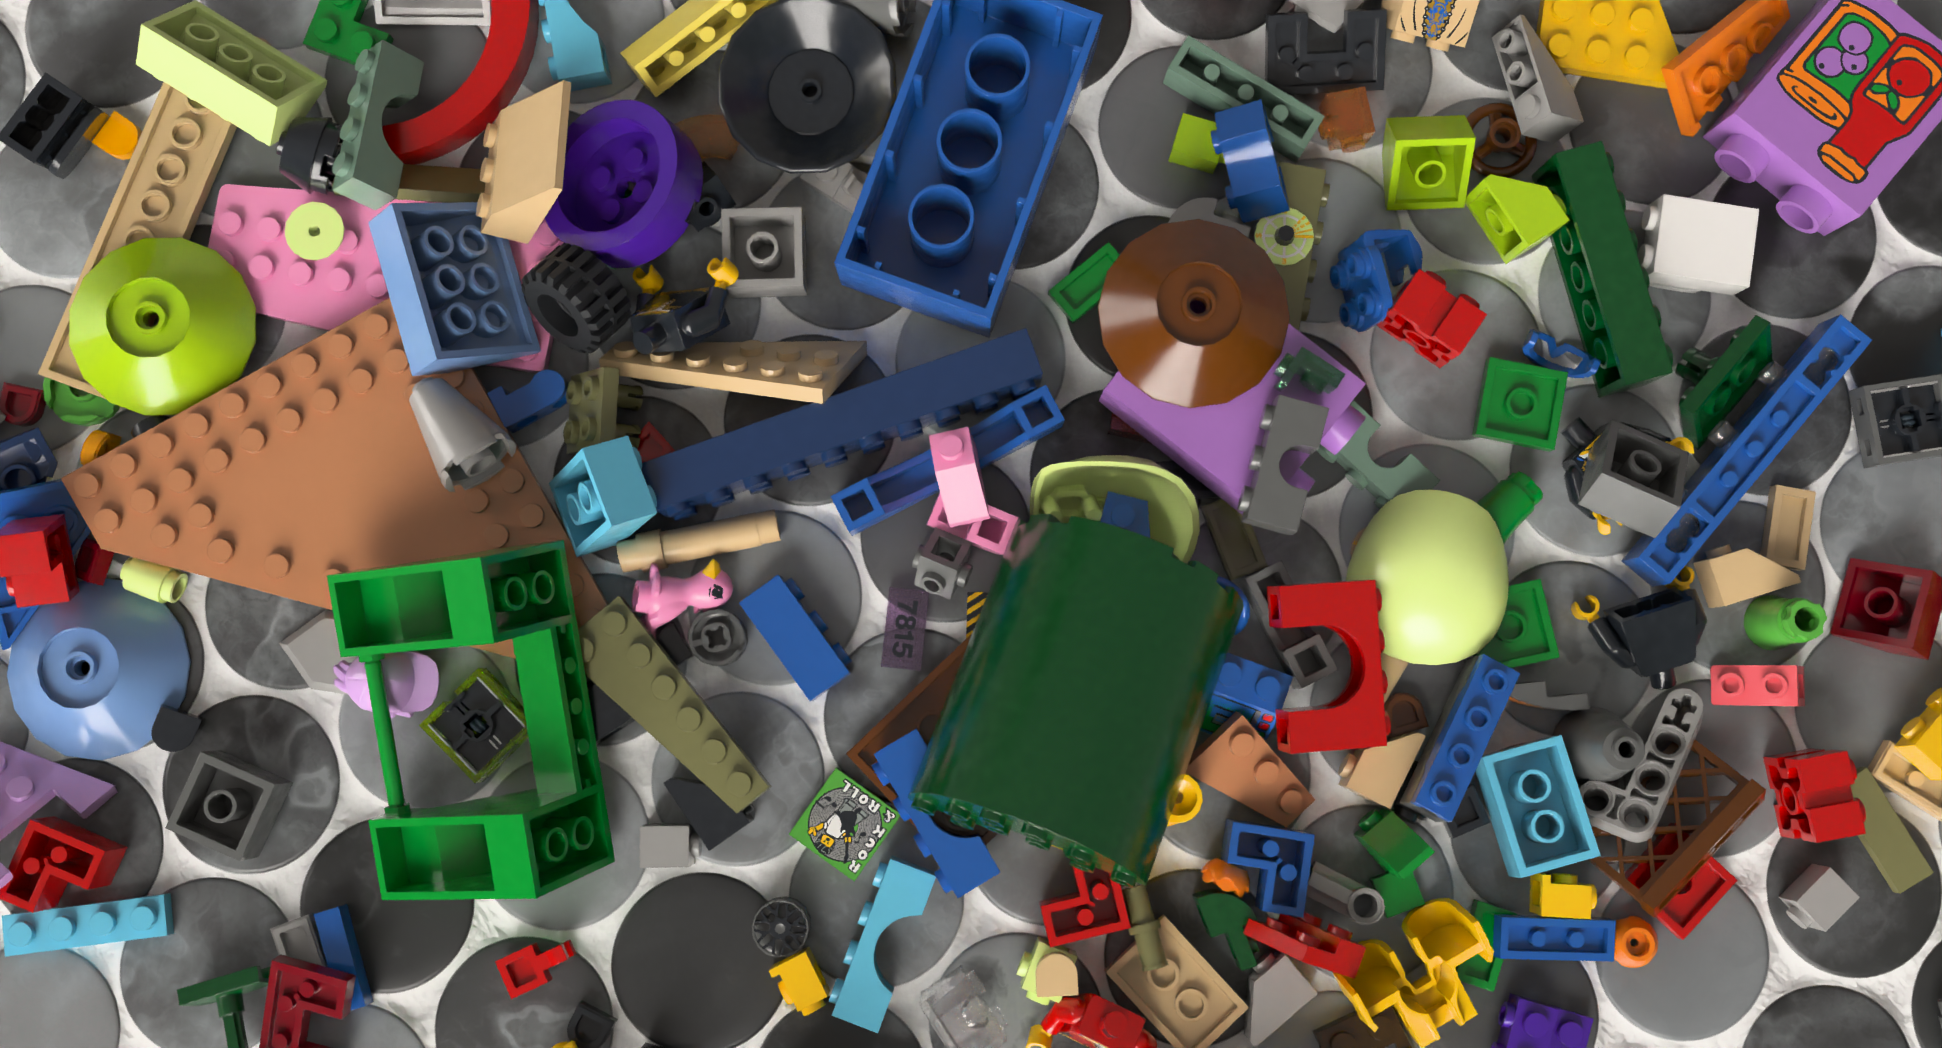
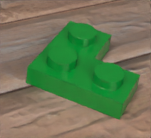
(338, 30)

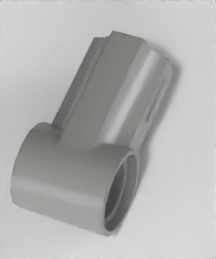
(1340, 892)

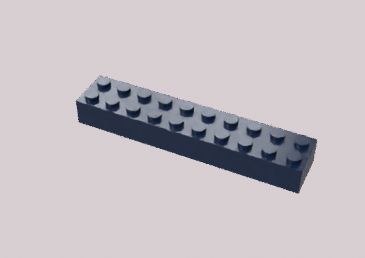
(843, 425)

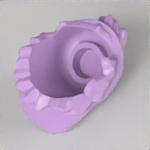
(409, 679)

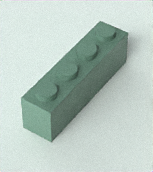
(1222, 84)

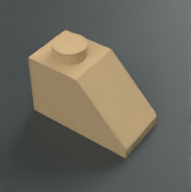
(1739, 575)
(1380, 771)

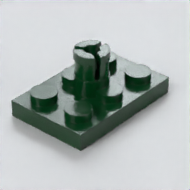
(1722, 379)

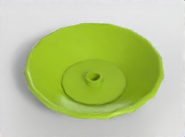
(201, 330)

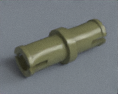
(1144, 928)

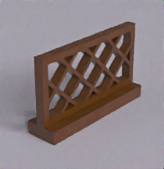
(1699, 846)

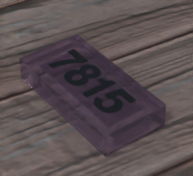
(905, 629)

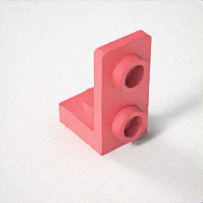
(1757, 685)

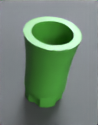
(1779, 621)

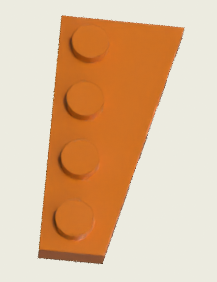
(1718, 58)

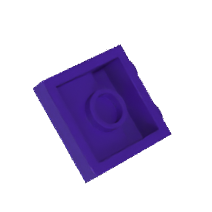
(1540, 1025)

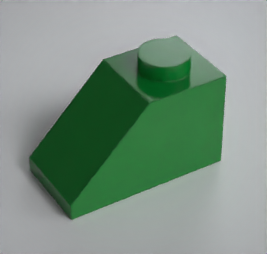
(1392, 842)

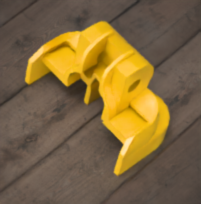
(1443, 938)

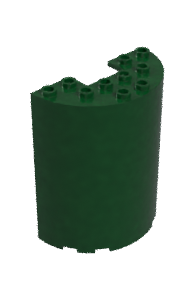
(1081, 694)

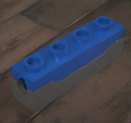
(1459, 738)

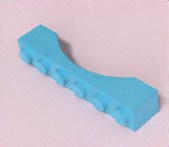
(576, 47)

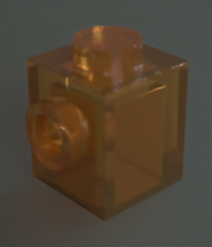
(1346, 120)

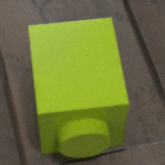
(1194, 144)

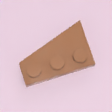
(1249, 771)

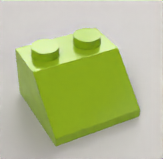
(1427, 162)
(1515, 214)

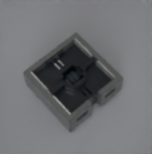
(1898, 420)

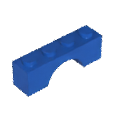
(961, 858)

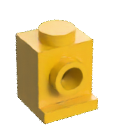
(1561, 896)
(801, 981)

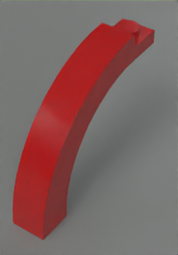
(481, 96)

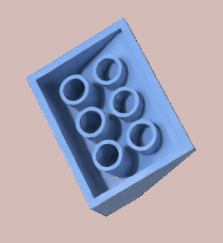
(451, 288)

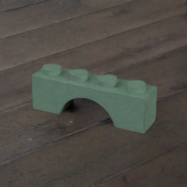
(366, 165)

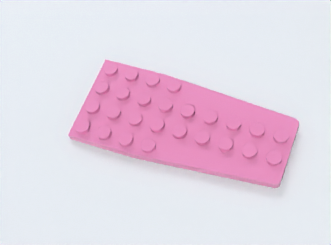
(331, 290)

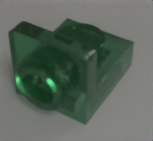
(1314, 372)

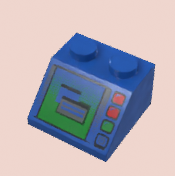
(1249, 690)

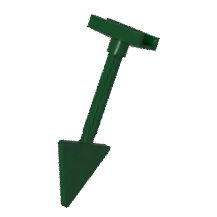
(227, 992)

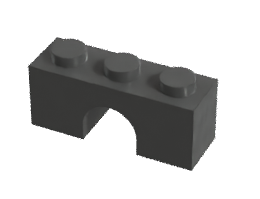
(1270, 499)
(1297, 648)

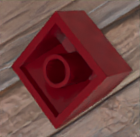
(1889, 607)

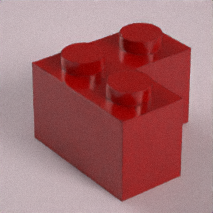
(38, 561)
(56, 854)
(1084, 914)

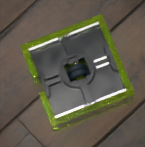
(479, 725)

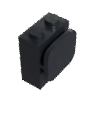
(53, 127)

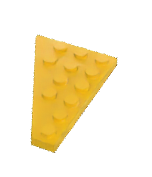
(1608, 39)

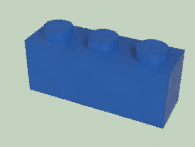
(797, 636)

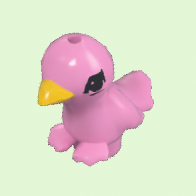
(667, 597)

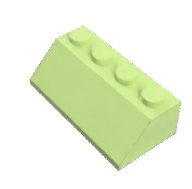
(228, 70)

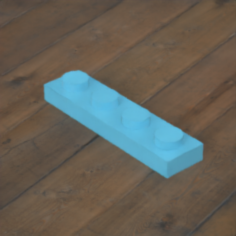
(87, 924)

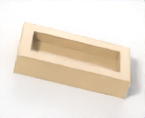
(1788, 526)

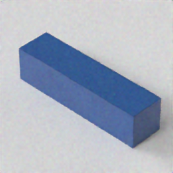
(343, 950)

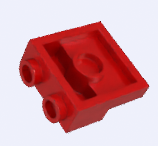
(1309, 942)

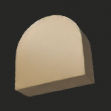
(1056, 976)

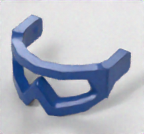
(1586, 368)

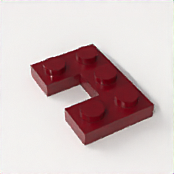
(294, 992)

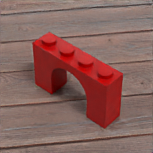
(1358, 712)

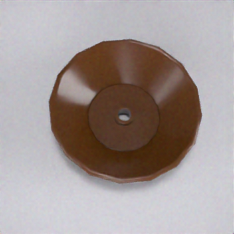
(1187, 354)

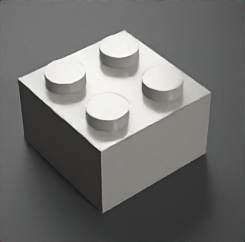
(767, 251)

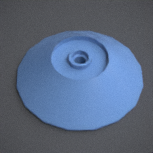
(134, 662)

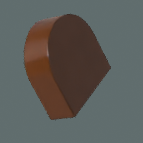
(1405, 714)

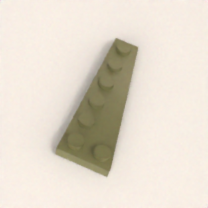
(650, 687)

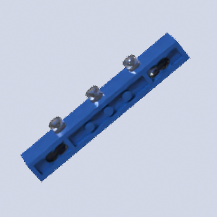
(1749, 447)

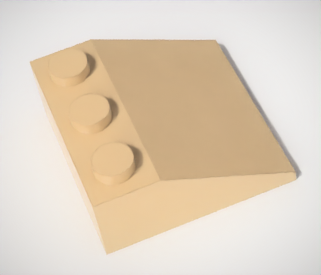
(524, 164)

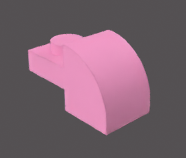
(984, 534)

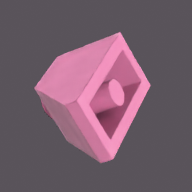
(959, 476)

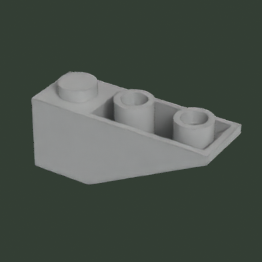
(1536, 85)

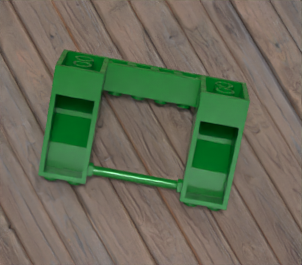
(493, 844)

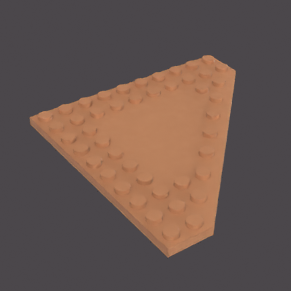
(313, 478)

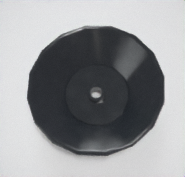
(798, 47)

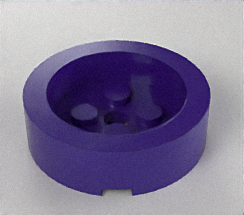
(605, 152)

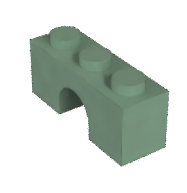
(1381, 482)

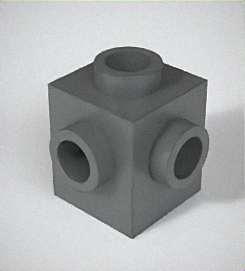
(943, 564)

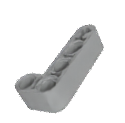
(1654, 764)

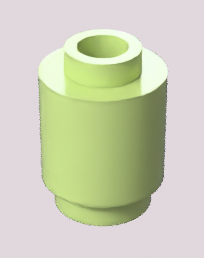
(153, 580)

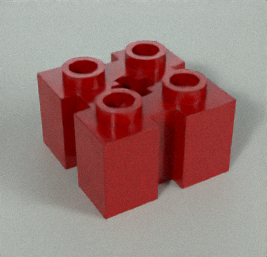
(1432, 318)
(1815, 794)

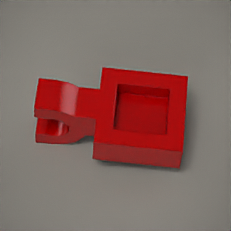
(529, 967)

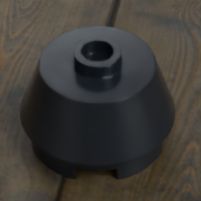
(310, 152)

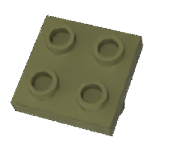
(594, 406)

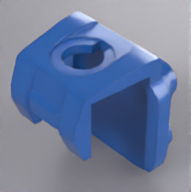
(1363, 275)

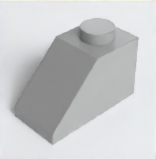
(1273, 995)

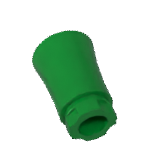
(1511, 502)

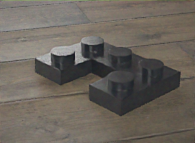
(1304, 72)

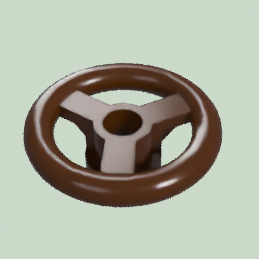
(1510, 131)

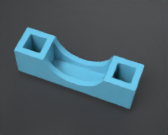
(866, 992)

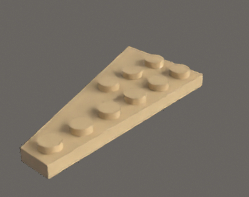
(773, 369)

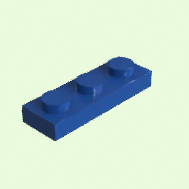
(1553, 938)

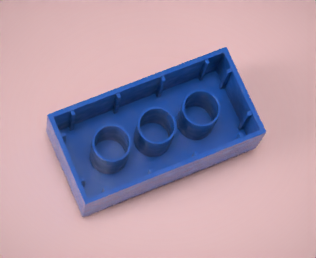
(967, 156)

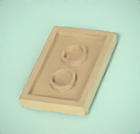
(1182, 999)

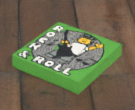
(845, 824)

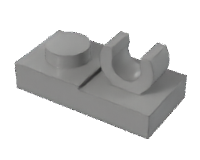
(838, 185)

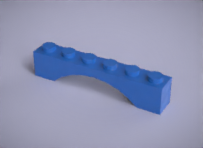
(915, 479)

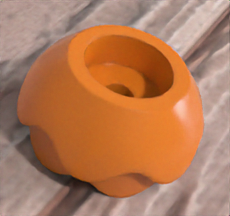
(1226, 876)
(1646, 942)

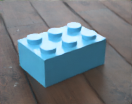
(603, 495)
(1536, 807)

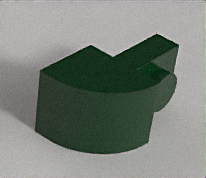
(1228, 914)

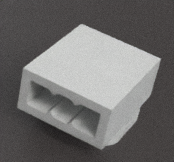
(1698, 245)

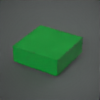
(1397, 893)

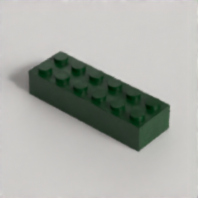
(1604, 272)

